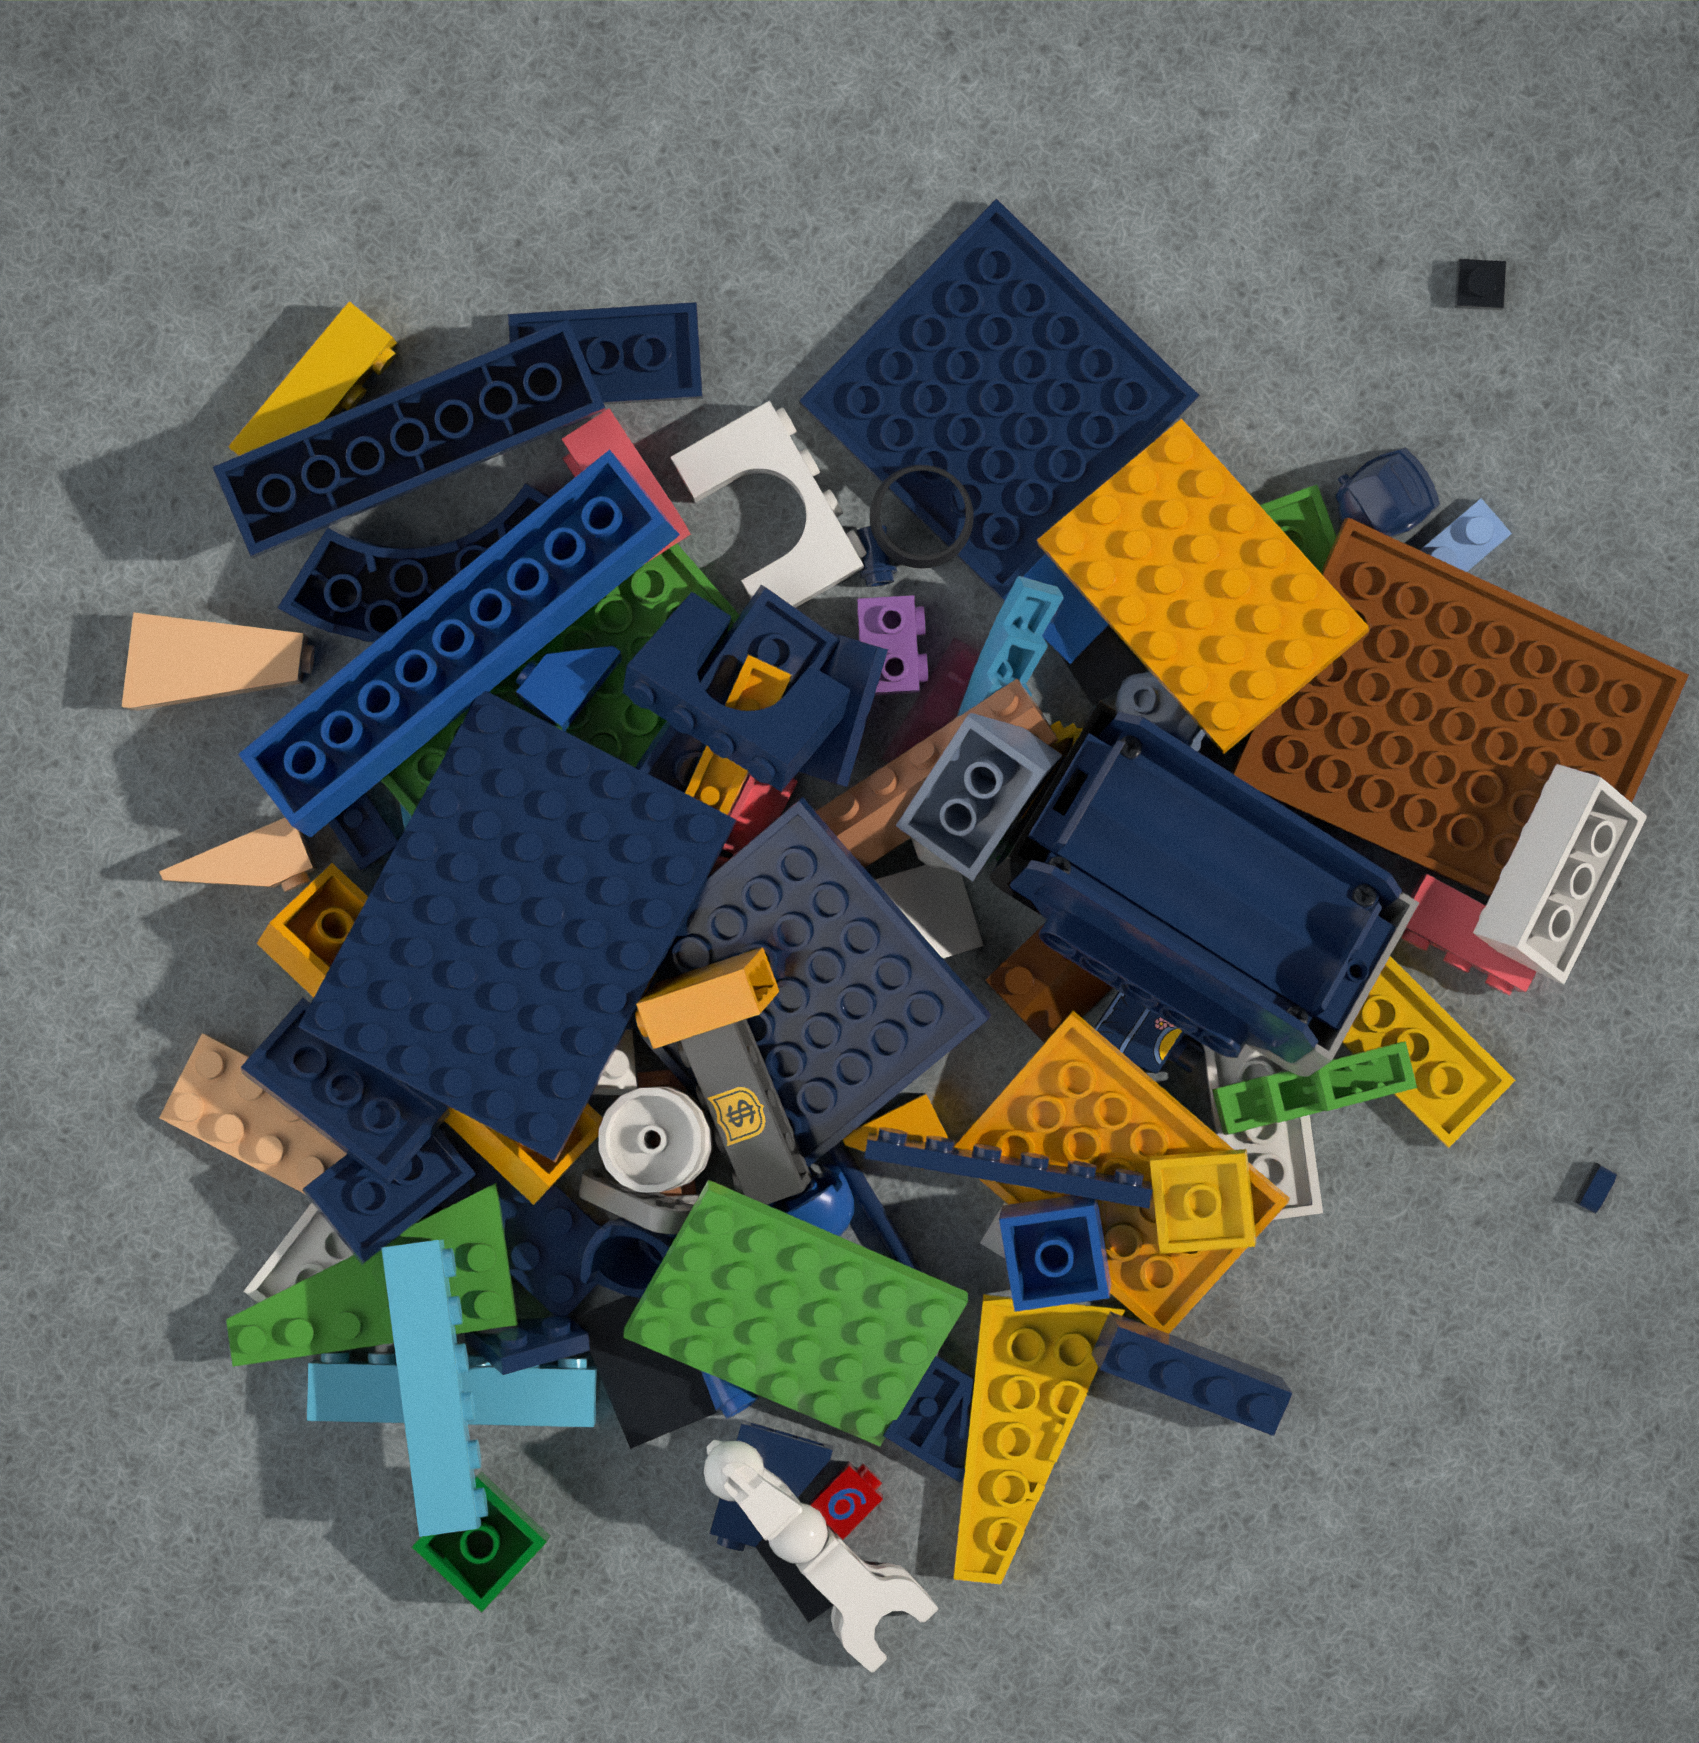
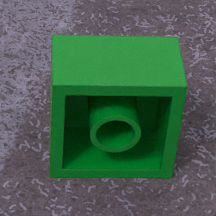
(487, 1557)

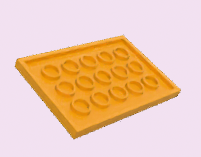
(1203, 586)
(1099, 1108)

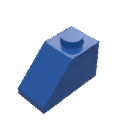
(565, 682)

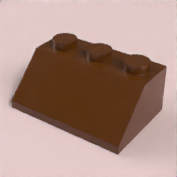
(1045, 986)

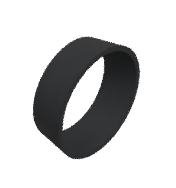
(901, 556)

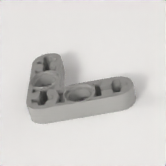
(645, 1209)

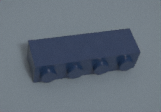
(1191, 1373)

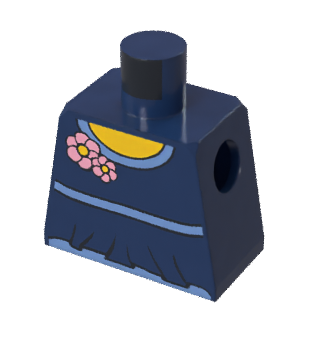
(1146, 1036)

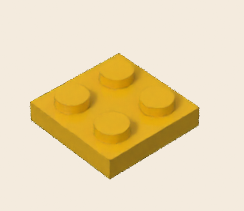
(1203, 1201)

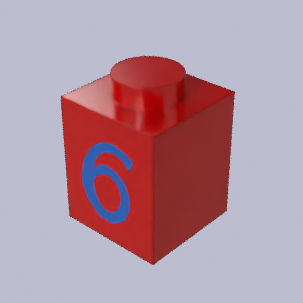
(848, 1498)

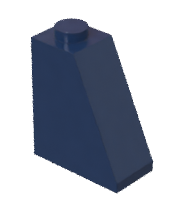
(788, 1457)

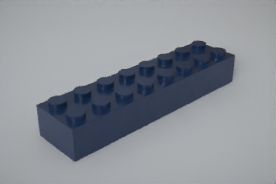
(409, 438)

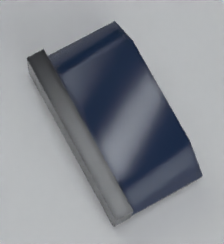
(1595, 1188)

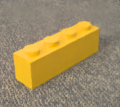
(322, 381)

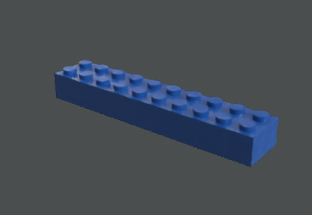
(458, 644)

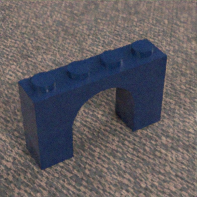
(765, 741)

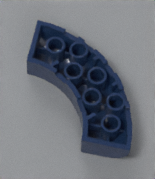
(370, 587)

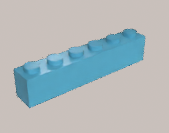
(432, 1387)
(529, 1397)

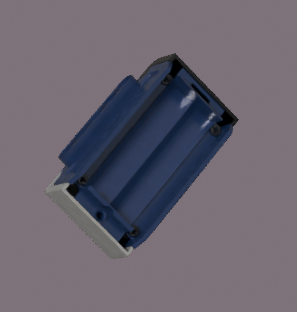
(1201, 894)

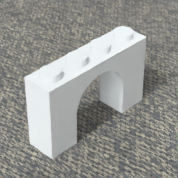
(763, 445)

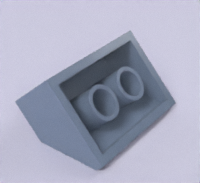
(978, 792)

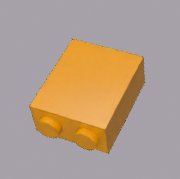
(706, 998)

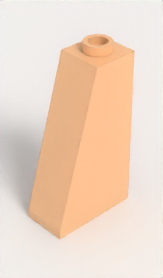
(202, 660)

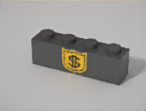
(746, 1112)

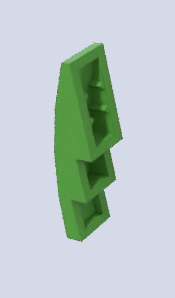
(1334, 1086)

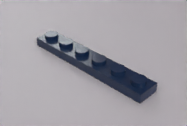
(1029, 1171)

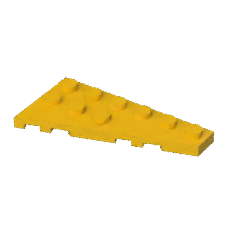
(1024, 1402)

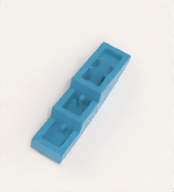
(1014, 640)

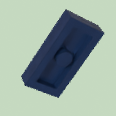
(364, 832)

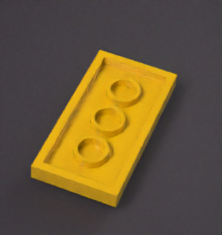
(1450, 1068)

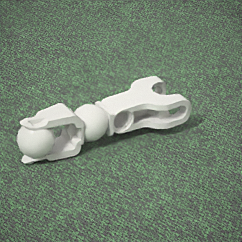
(800, 1536)

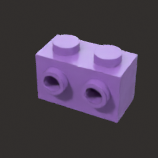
(895, 626)

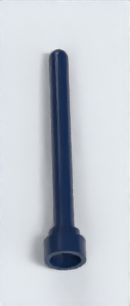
(872, 1206)

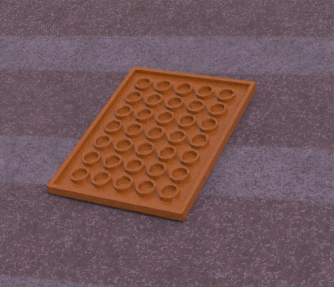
(1453, 713)

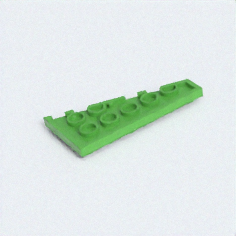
(350, 1303)

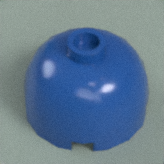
(823, 1203)

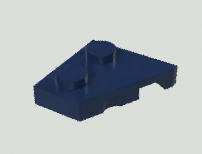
(529, 1342)
(936, 1419)

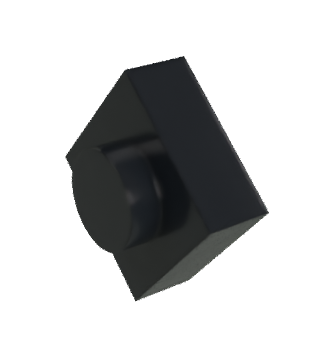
(1480, 284)

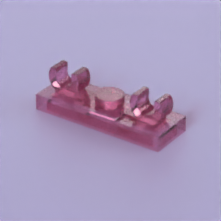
(938, 700)

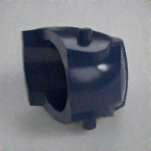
(1388, 493)
(624, 1257)

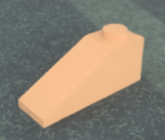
(259, 859)

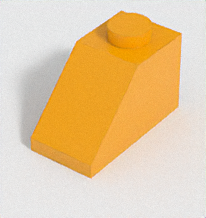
(913, 1117)

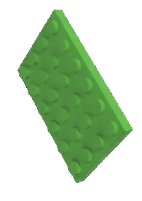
(795, 1313)

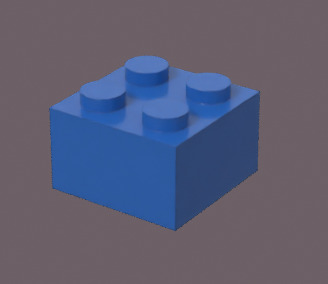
(1055, 1252)

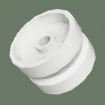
(629, 1128)

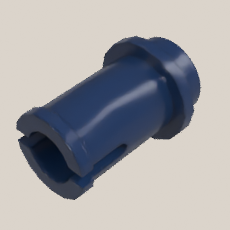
(876, 563)

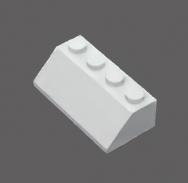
(1560, 872)

